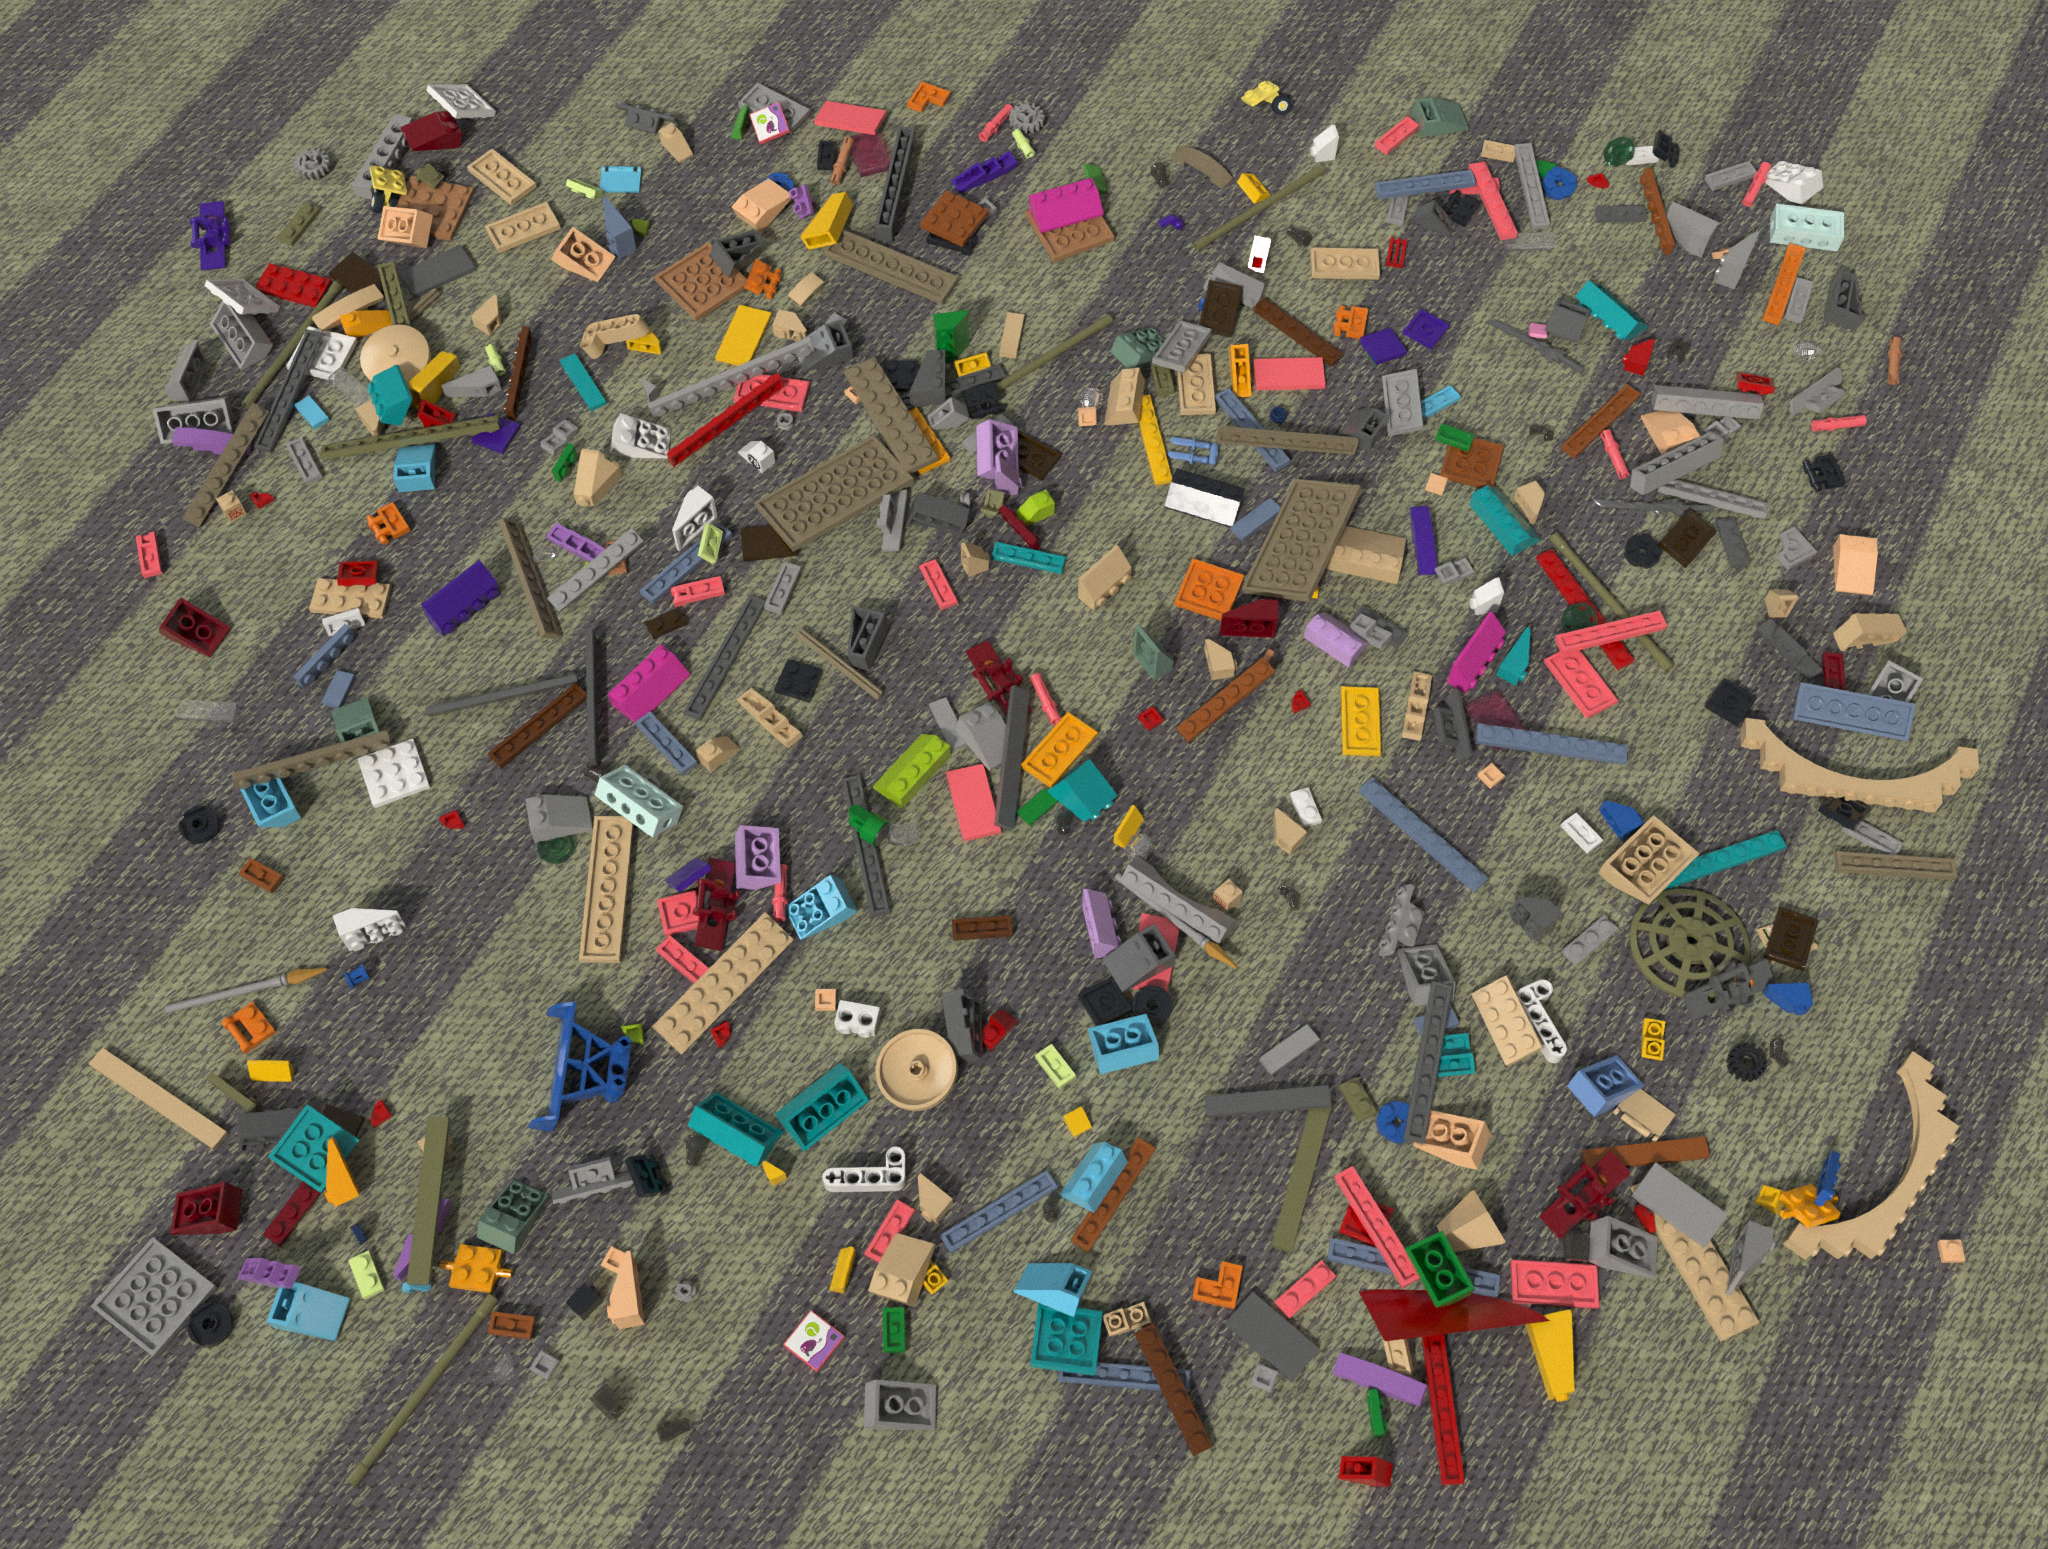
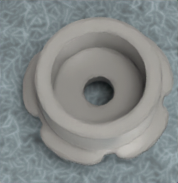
(686, 1297)

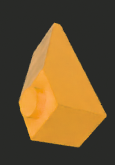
(365, 322)
(1240, 370)
(339, 1179)

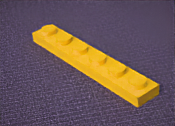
(1153, 443)

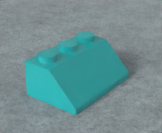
(390, 395)

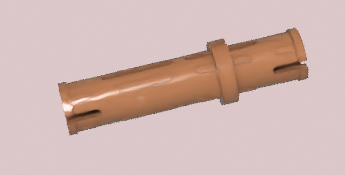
(840, 165)
(1894, 355)

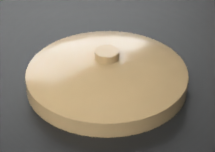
(395, 346)
(916, 1070)

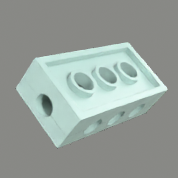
(1807, 227)
(638, 800)

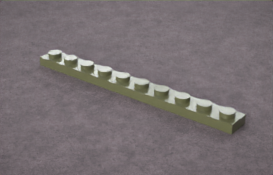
(410, 437)

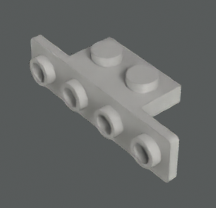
(1819, 395)
(892, 520)
(1403, 922)
(591, 1179)

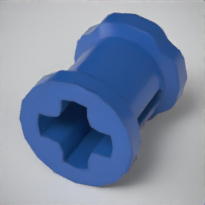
(356, 976)

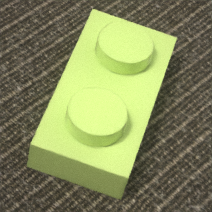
(580, 186)
(710, 543)
(1055, 1066)
(366, 1275)

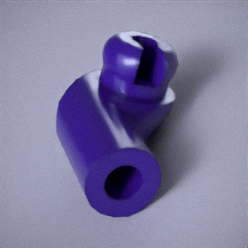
(1171, 220)

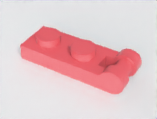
(149, 554)
(697, 591)

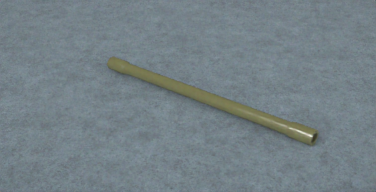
(1207, 239)
(1098, 325)
(254, 395)
(1562, 546)
(363, 1466)

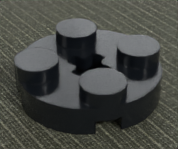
(1644, 542)
(206, 832)
(1162, 1000)
(221, 1330)

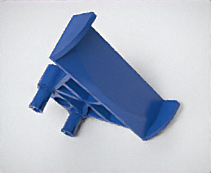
(614, 1084)

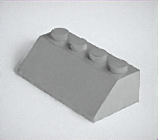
(241, 336)
(202, 414)

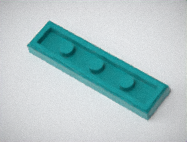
(583, 382)
(1028, 557)

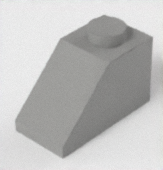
(948, 415)

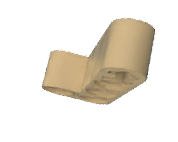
(612, 331)

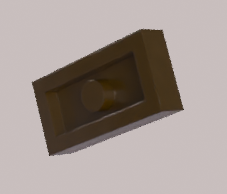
(665, 623)

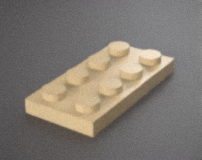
(501, 177)
(522, 227)
(1344, 263)
(1197, 387)
(336, 599)
(1507, 1020)

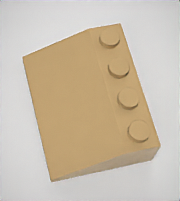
(1368, 554)
(1648, 861)

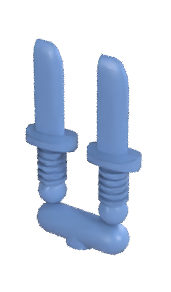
(1190, 457)

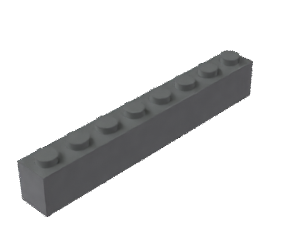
(895, 184)

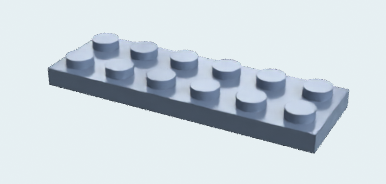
(1853, 711)

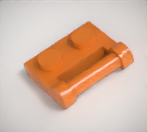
(254, 1023)

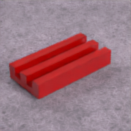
(1398, 242)

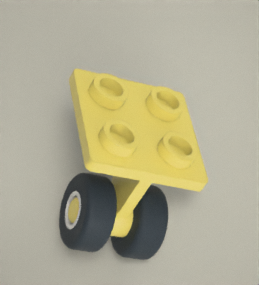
(1268, 92)
(388, 181)

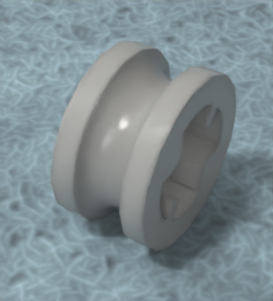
(787, 417)
(964, 500)

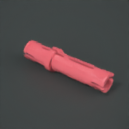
(992, 126)
(1758, 180)
(1837, 423)
(1614, 453)
(1048, 704)
(780, 900)

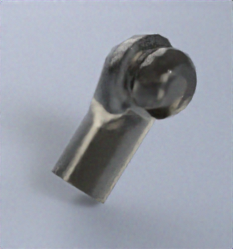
(1542, 430)
(1062, 822)
(1290, 895)
(1776, 1052)
(1049, 1209)

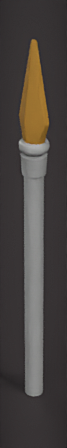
(1211, 948)
(293, 977)

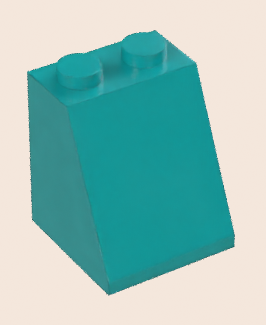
(1084, 791)

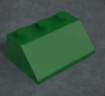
(951, 333)
(1440, 1270)

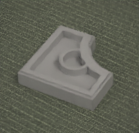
(1795, 548)

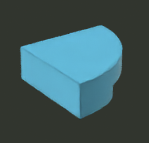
(409, 1288)

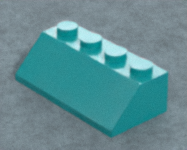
(1610, 310)
(1503, 519)
(822, 1107)
(735, 1128)

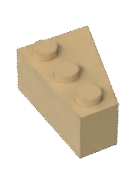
(1868, 629)

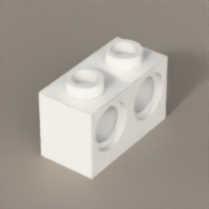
(859, 1013)

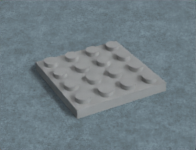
(153, 1297)

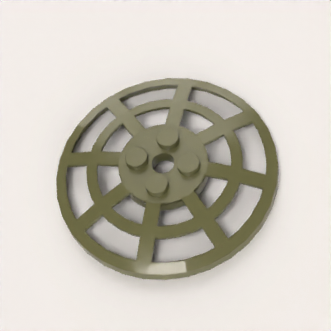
(1679, 946)

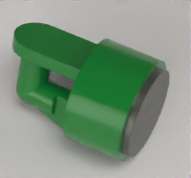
(870, 826)

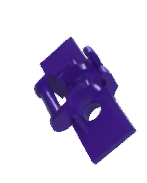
(218, 235)

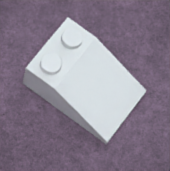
(694, 513)

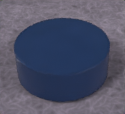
(359, 1233)

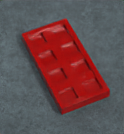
(293, 285)

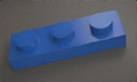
(1828, 1178)

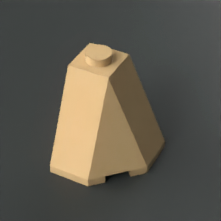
(594, 477)
(1470, 1225)

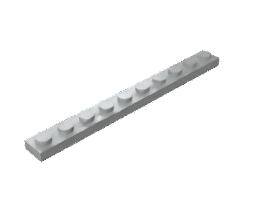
(731, 377)

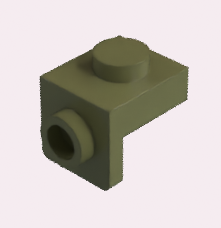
(429, 176)
(993, 501)

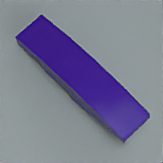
(983, 173)
(1423, 540)

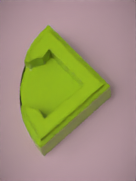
(641, 226)
(634, 1032)

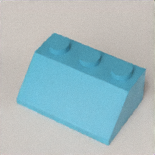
(271, 804)
(1123, 1044)
(1095, 1176)

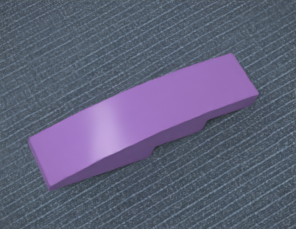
(203, 439)
(574, 543)
(402, 1266)
(269, 1273)
(1377, 1377)

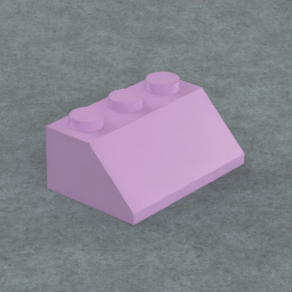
(994, 440)
(1335, 638)
(757, 857)
(1100, 923)

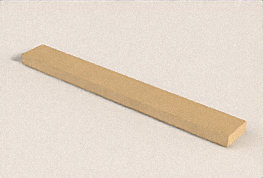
(158, 1099)

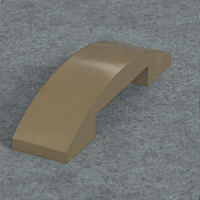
(1203, 163)

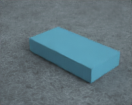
(311, 412)

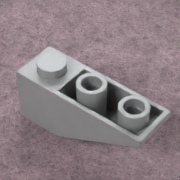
(476, 384)

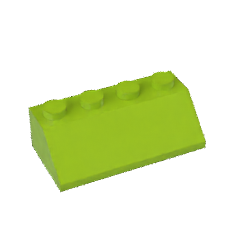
(913, 769)

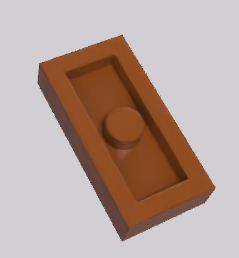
(261, 875)
(511, 1325)

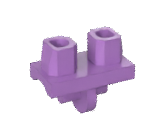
(803, 203)

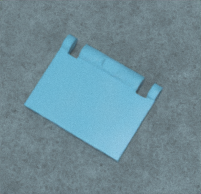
(620, 179)

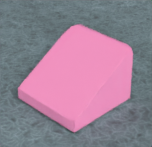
(1537, 330)

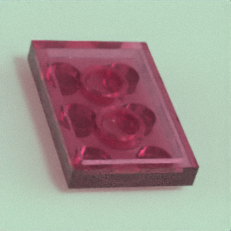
(869, 154)
(1493, 711)

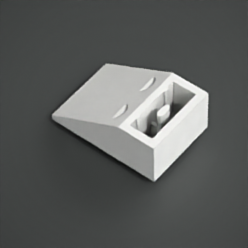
(1795, 181)
(639, 438)
(367, 926)

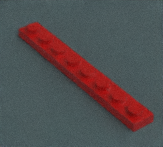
(725, 420)
(1574, 594)
(1442, 1410)

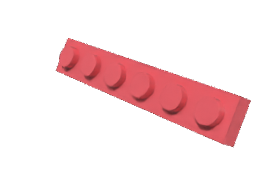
(1493, 201)
(1610, 632)
(1377, 1226)

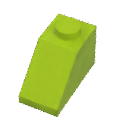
(1036, 508)

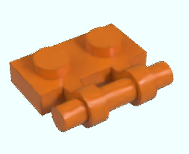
(757, 277)
(1356, 323)
(393, 521)

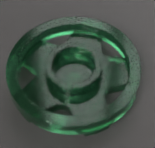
(1620, 152)
(1578, 618)
(556, 849)

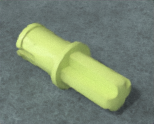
(1023, 143)
(495, 360)

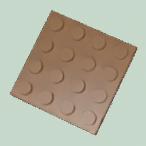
(445, 203)
(1073, 238)
(699, 283)

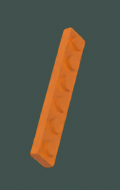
(1783, 284)

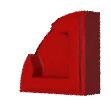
(1598, 180)
(261, 499)
(1299, 702)
(452, 820)
(721, 1034)
(380, 1114)
(1645, 1218)

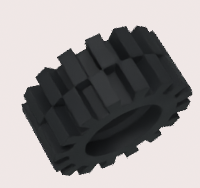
(1750, 1051)

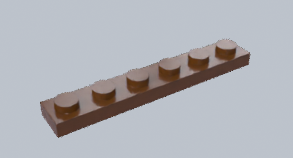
(1297, 332)
(519, 368)
(537, 726)
(1173, 1390)

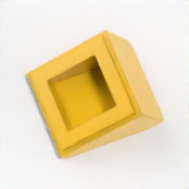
(1077, 1121)
(773, 1173)
(1769, 1199)

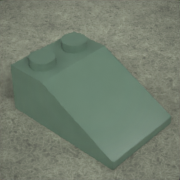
(1151, 654)

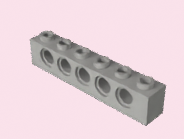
(384, 154)

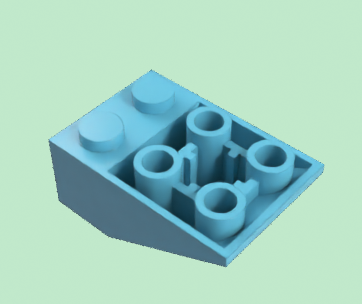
(415, 468)
(821, 907)
(1055, 1285)
(308, 1311)

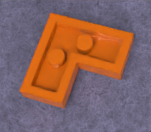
(927, 93)
(1222, 1292)

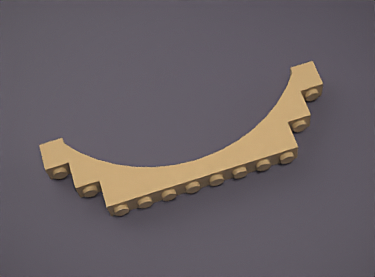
(1804, 777)
(1930, 1138)

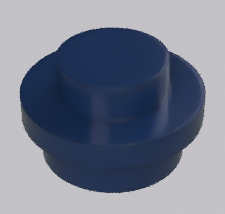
(1278, 415)

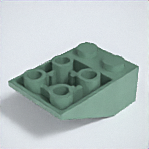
(1438, 116)
(1137, 348)
(355, 720)
(511, 1216)

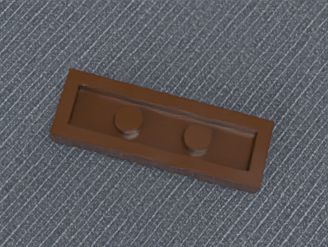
(982, 927)

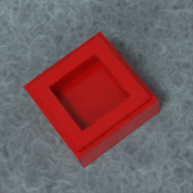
(1150, 718)

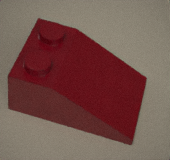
(433, 132)
(1251, 620)
(193, 628)
(207, 1210)

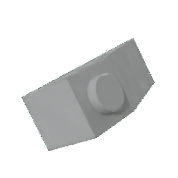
(1251, 289)

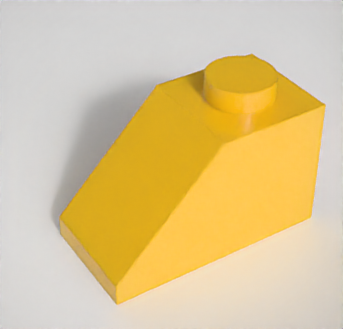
(647, 343)

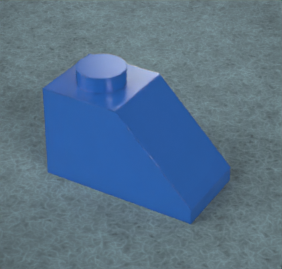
(1622, 819)
(1790, 997)

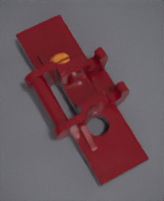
(1003, 677)
(721, 904)
(1590, 1199)

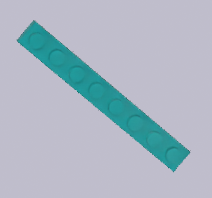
(1730, 857)

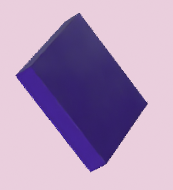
(1426, 329)
(1383, 346)
(500, 439)
(688, 874)

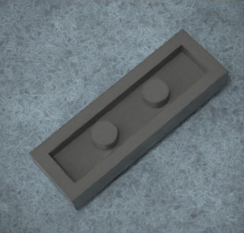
(1608, 214)
(1732, 543)
(1398, 634)

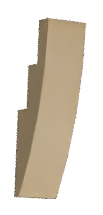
(356, 301)
(1416, 706)
(769, 717)

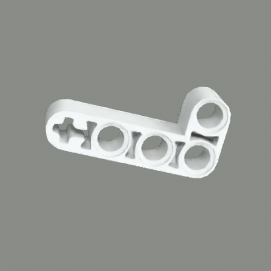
(1543, 1022)
(865, 1173)

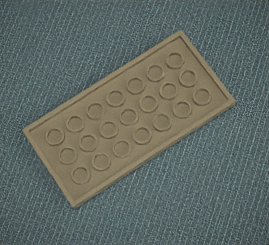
(833, 492)
(1302, 540)

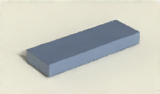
(1255, 519)

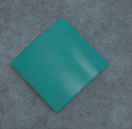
(1456, 1056)

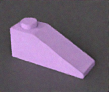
(1006, 477)

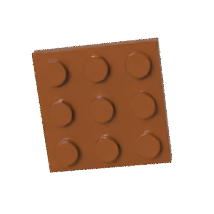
(954, 218)
(1475, 467)

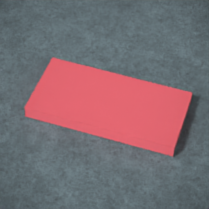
(850, 117)
(1289, 373)
(790, 397)
(1581, 682)
(973, 802)
(1170, 934)
(1554, 1284)

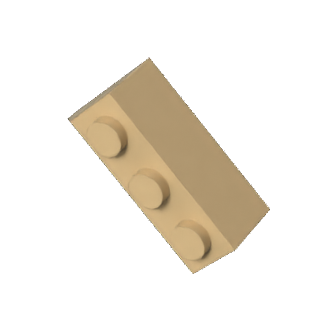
(1125, 397)
(1104, 578)

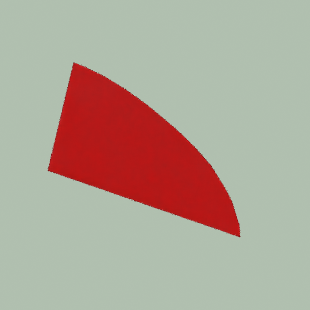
(1413, 1314)

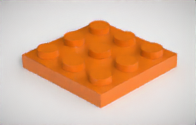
(1208, 589)

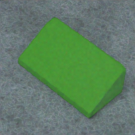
(740, 123)
(1095, 173)

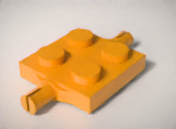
(1802, 1206)
(476, 1268)

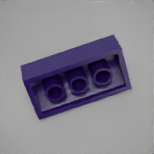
(461, 598)

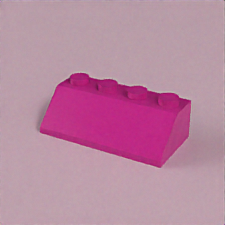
(1065, 205)
(1477, 654)
(648, 684)

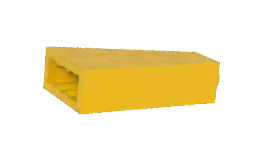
(828, 222)
(428, 381)
(1554, 1353)

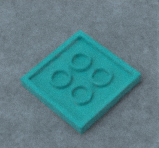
(305, 1146)
(1066, 1341)

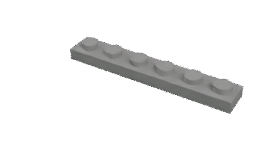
(1531, 186)
(1715, 498)
(595, 570)

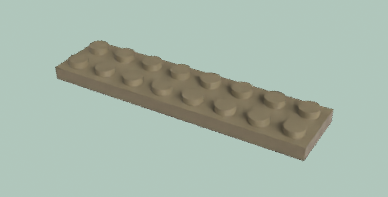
(892, 267)
(890, 416)

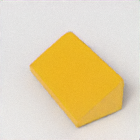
(1253, 187)
(971, 364)
(1128, 827)
(270, 1070)
(843, 1270)

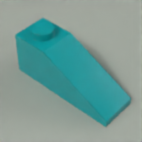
(1516, 662)

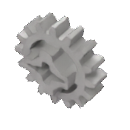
(1026, 117)
(311, 163)

